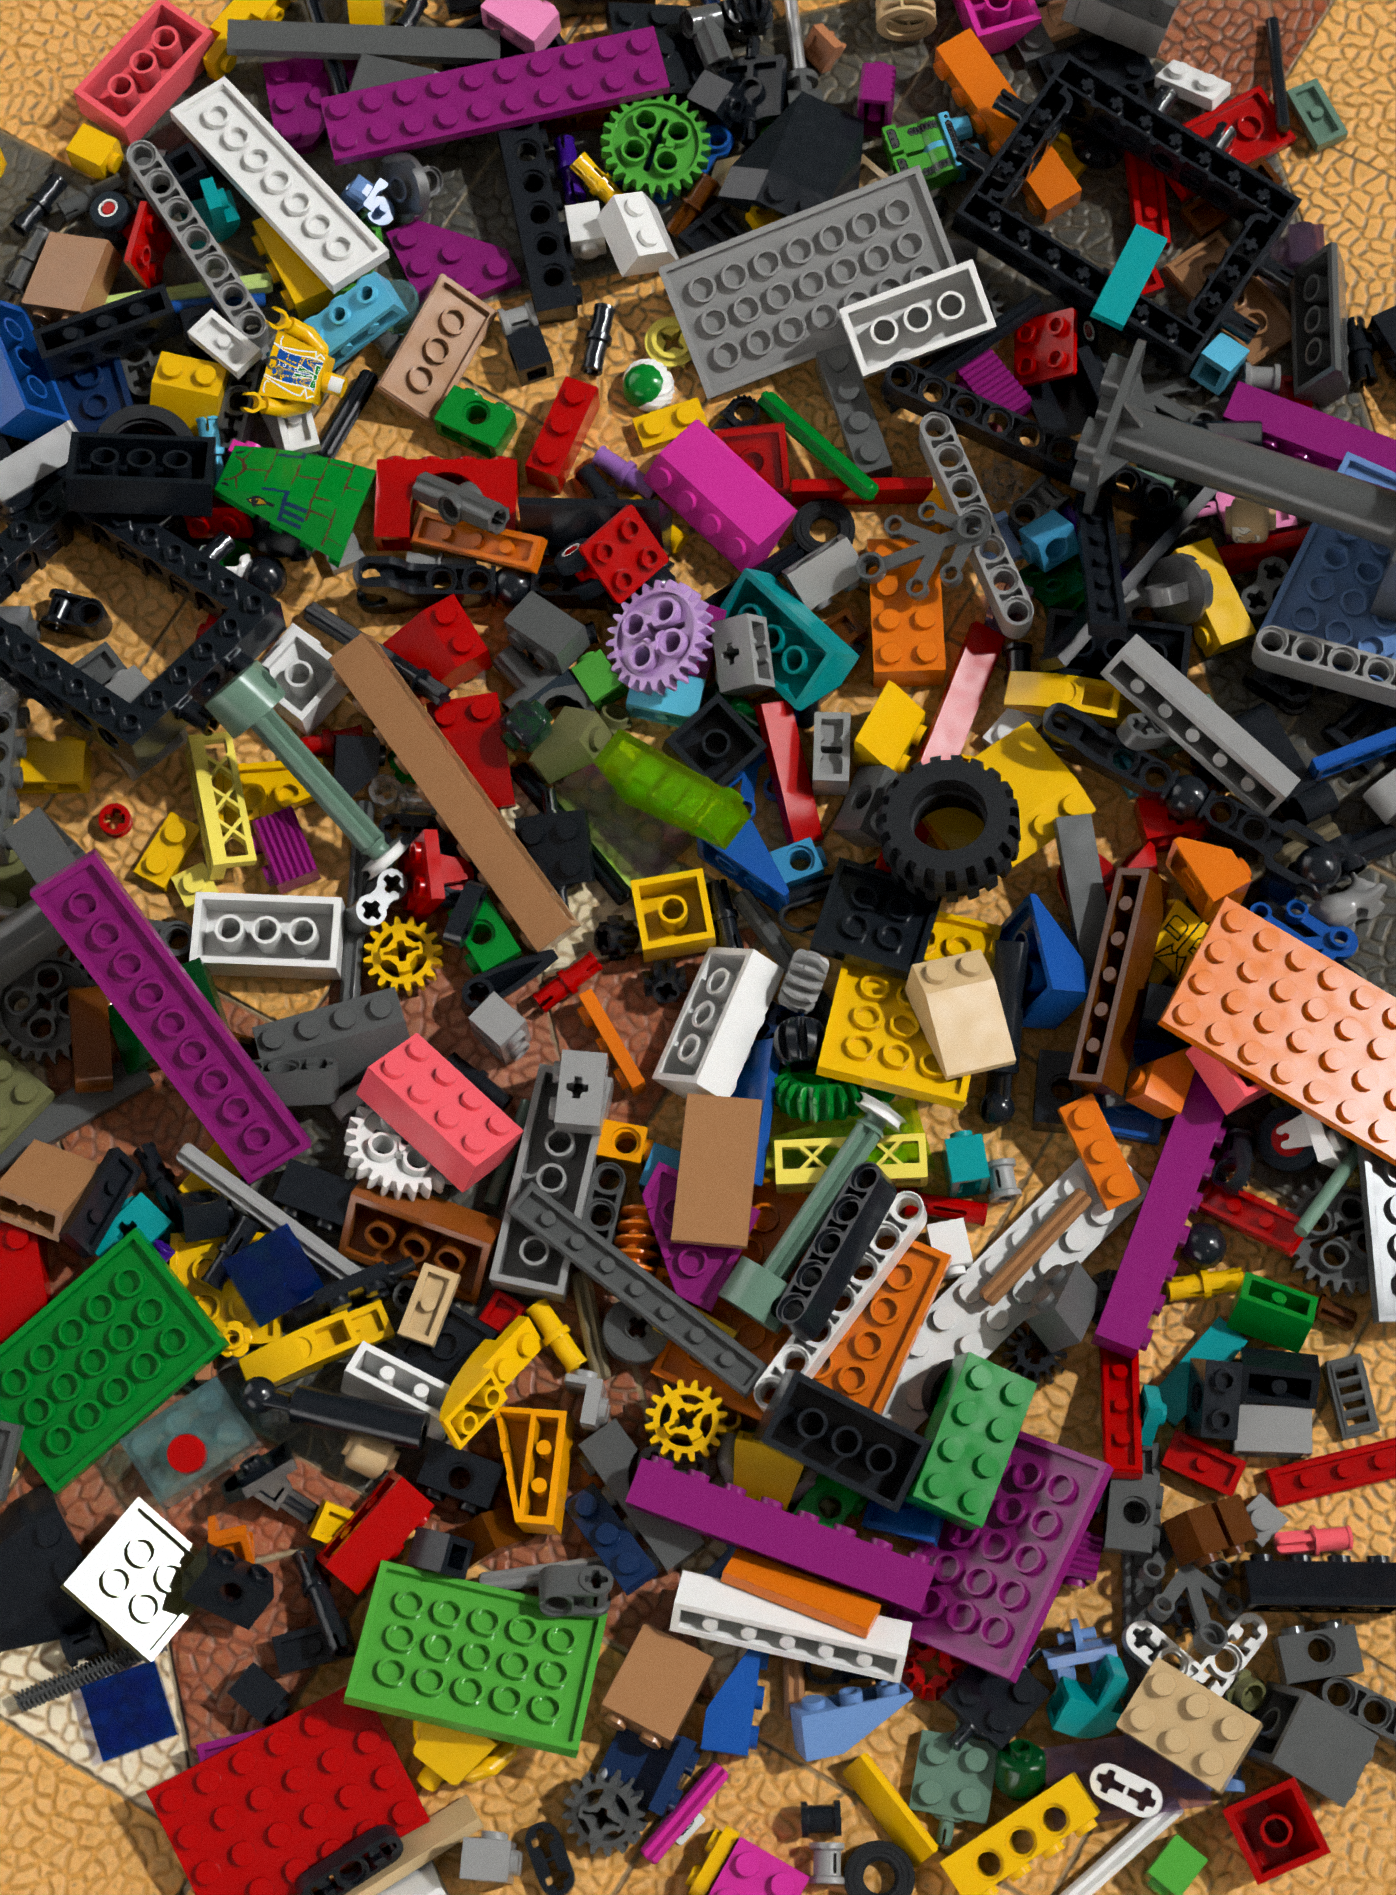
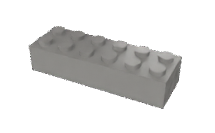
(563, 1169)

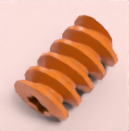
(636, 1236)

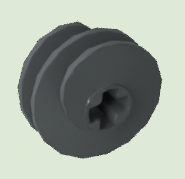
(624, 1346)

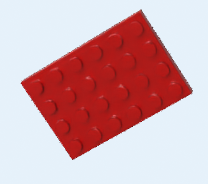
(286, 1800)

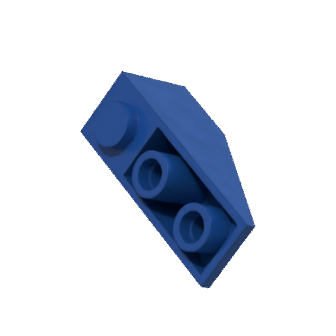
(731, 1712)

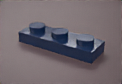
(610, 1539)

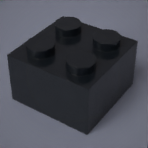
(716, 743)

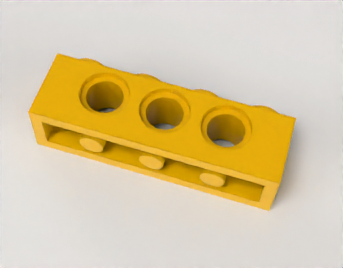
(1068, 1795)

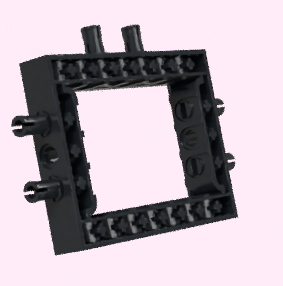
(1166, 146)
(138, 729)

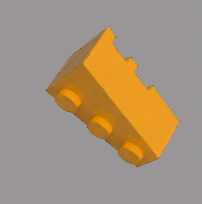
(537, 1465)

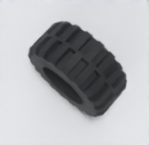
(946, 786)

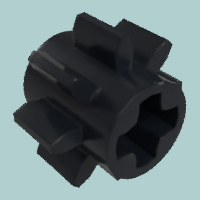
(616, 937)
(664, 981)
(1175, 1619)

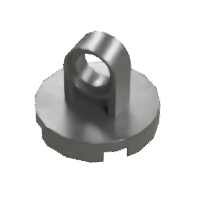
(409, 185)
(1178, 589)

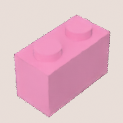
(524, 23)

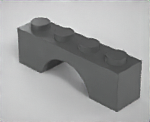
(857, 421)
(611, 1457)

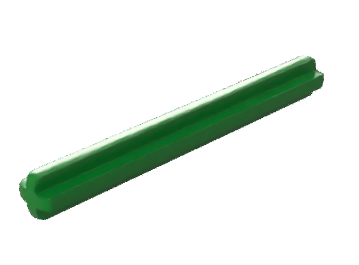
(818, 446)

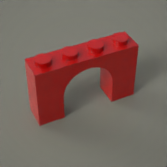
(396, 475)

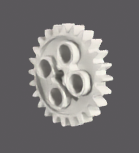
(391, 1170)

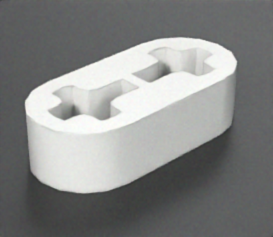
(1122, 1799)

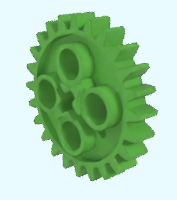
(685, 155)

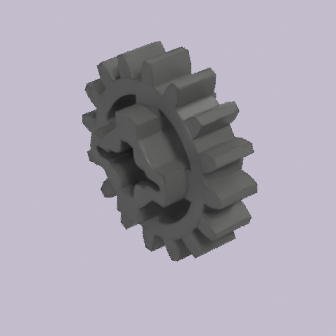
(622, 1811)

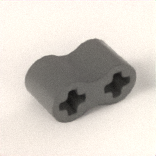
(1263, 589)
(376, 901)

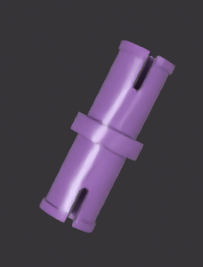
(623, 472)

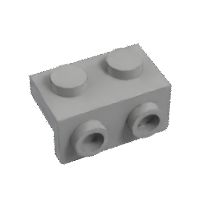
(595, 1405)

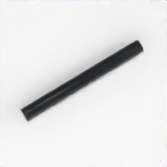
(1277, 74)

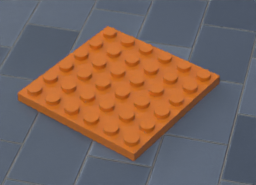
(870, 1352)

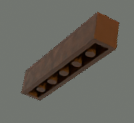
(1119, 981)

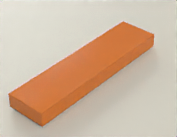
(505, 549)
(801, 1593)

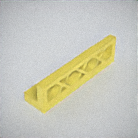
(207, 810)
(806, 1178)

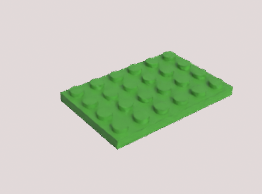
(475, 1660)

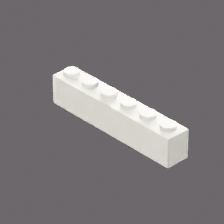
(738, 1618)

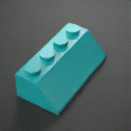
(804, 651)

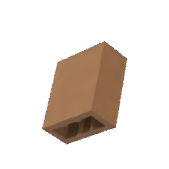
(70, 277)
(44, 1188)
(656, 1687)

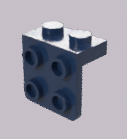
(653, 1770)

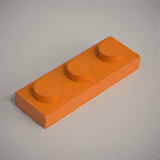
(609, 1042)
(1099, 1152)

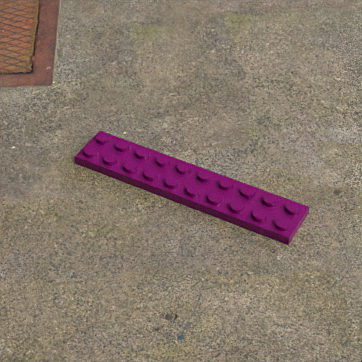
(494, 95)
(170, 1015)

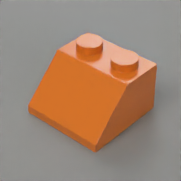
(1208, 874)

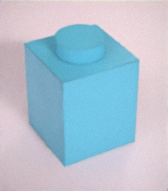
(1219, 363)

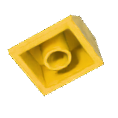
(188, 387)
(890, 731)

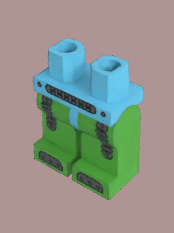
(932, 145)

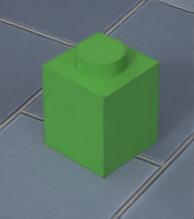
(598, 680)
(1174, 1867)

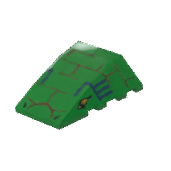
(298, 494)

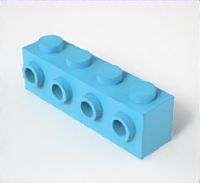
(358, 317)

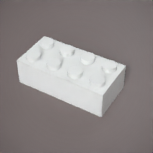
(917, 318)
(269, 935)
(718, 1022)

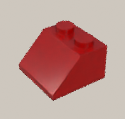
(1275, 1829)

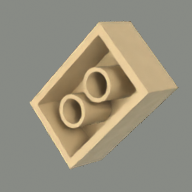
(1189, 1725)

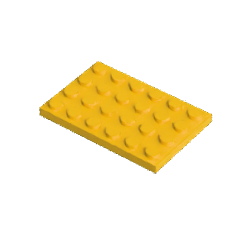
(875, 1032)

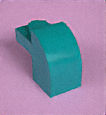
(216, 211)
(1093, 1708)

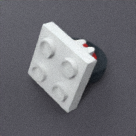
(1296, 1141)

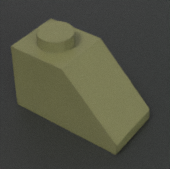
(573, 744)

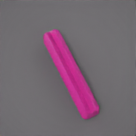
(684, 1813)

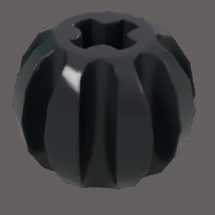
(799, 1041)

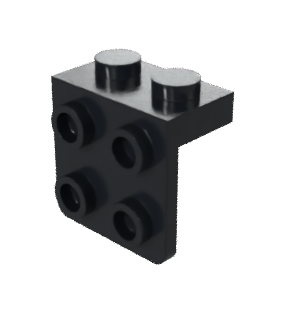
(1070, 400)

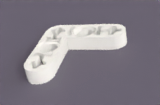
(1188, 1664)

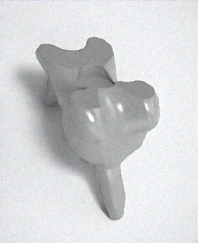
(1356, 903)

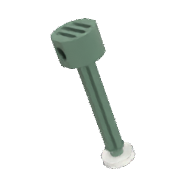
(249, 703)
(758, 1288)

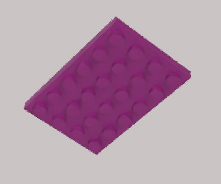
(1003, 1578)

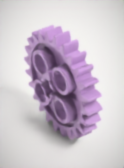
(652, 630)

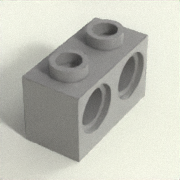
(831, 753)
(500, 1029)

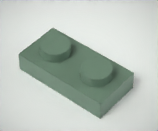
(1316, 115)

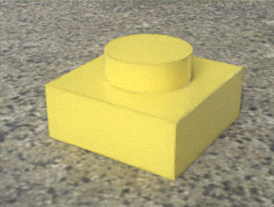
(191, 881)

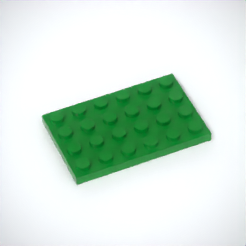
(102, 1359)

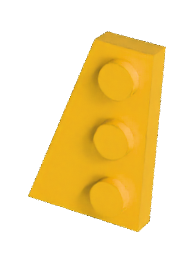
(265, 789)

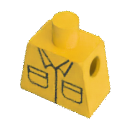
(1176, 942)

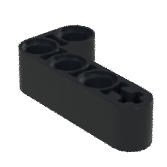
(1308, 802)

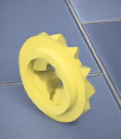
(655, 344)

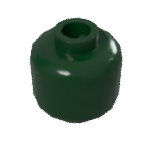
(1020, 1770)

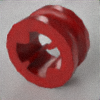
(108, 812)

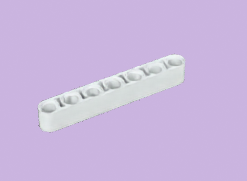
(857, 1290)

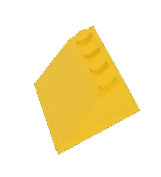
(1038, 783)

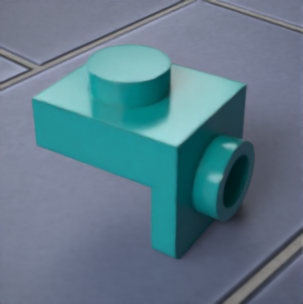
(1152, 1413)

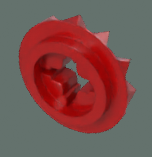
(914, 1675)

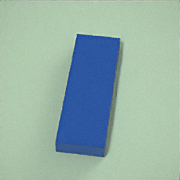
(1353, 754)

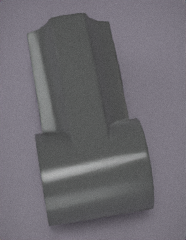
(705, 27)

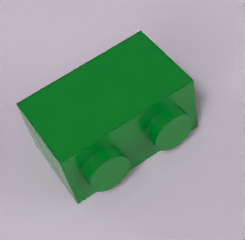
(1272, 1312)

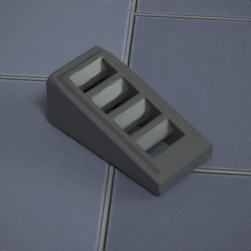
(1337, 1400)

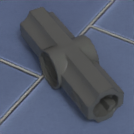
(460, 503)

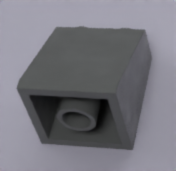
(1312, 1743)

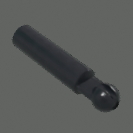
(1009, 969)
(339, 1413)

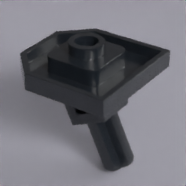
(268, 1481)

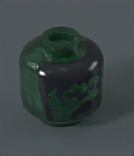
(525, 726)

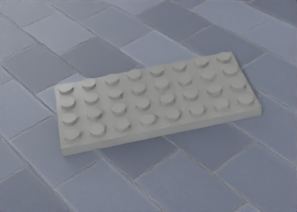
(779, 288)

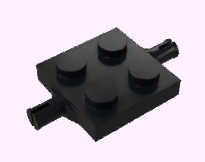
(762, 83)
(559, 844)
(356, 1289)
(992, 1705)

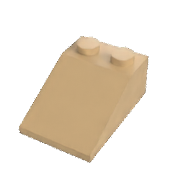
(961, 1014)

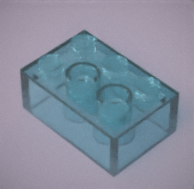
(211, 1417)

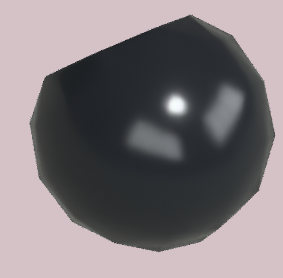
(266, 574)
(1204, 1246)

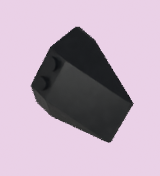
(798, 160)
(34, 1562)

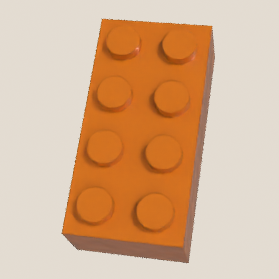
(905, 632)

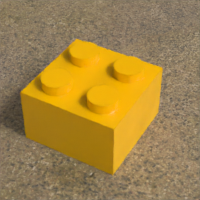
(673, 915)

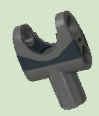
(545, 686)

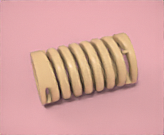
(892, 12)

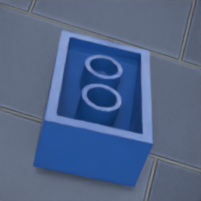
(749, 866)
(1055, 969)

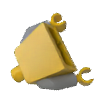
(760, 1468)

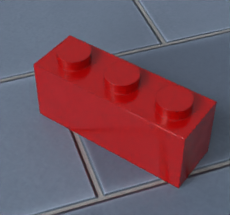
(562, 435)
(375, 1532)

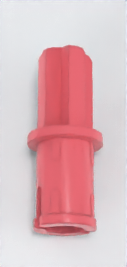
(1313, 1540)

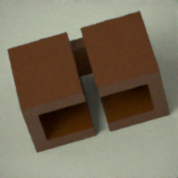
(1209, 1531)

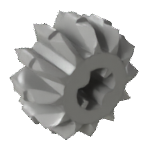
(803, 981)

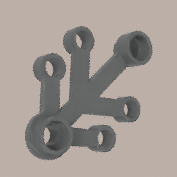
(1156, 393)
(929, 547)
(1209, 1634)

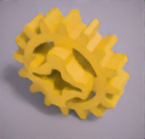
(389, 956)
(700, 1411)

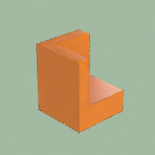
(235, 1539)

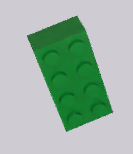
(970, 1440)

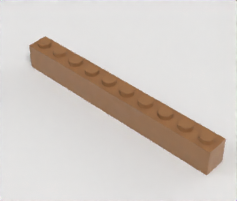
(453, 793)

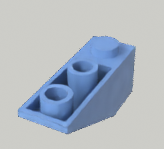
(839, 1721)

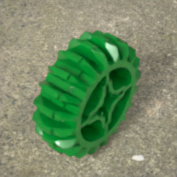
(814, 1096)

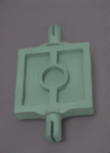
(953, 1783)

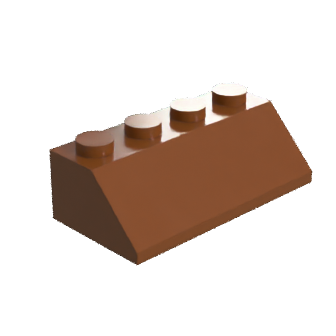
(426, 1229)

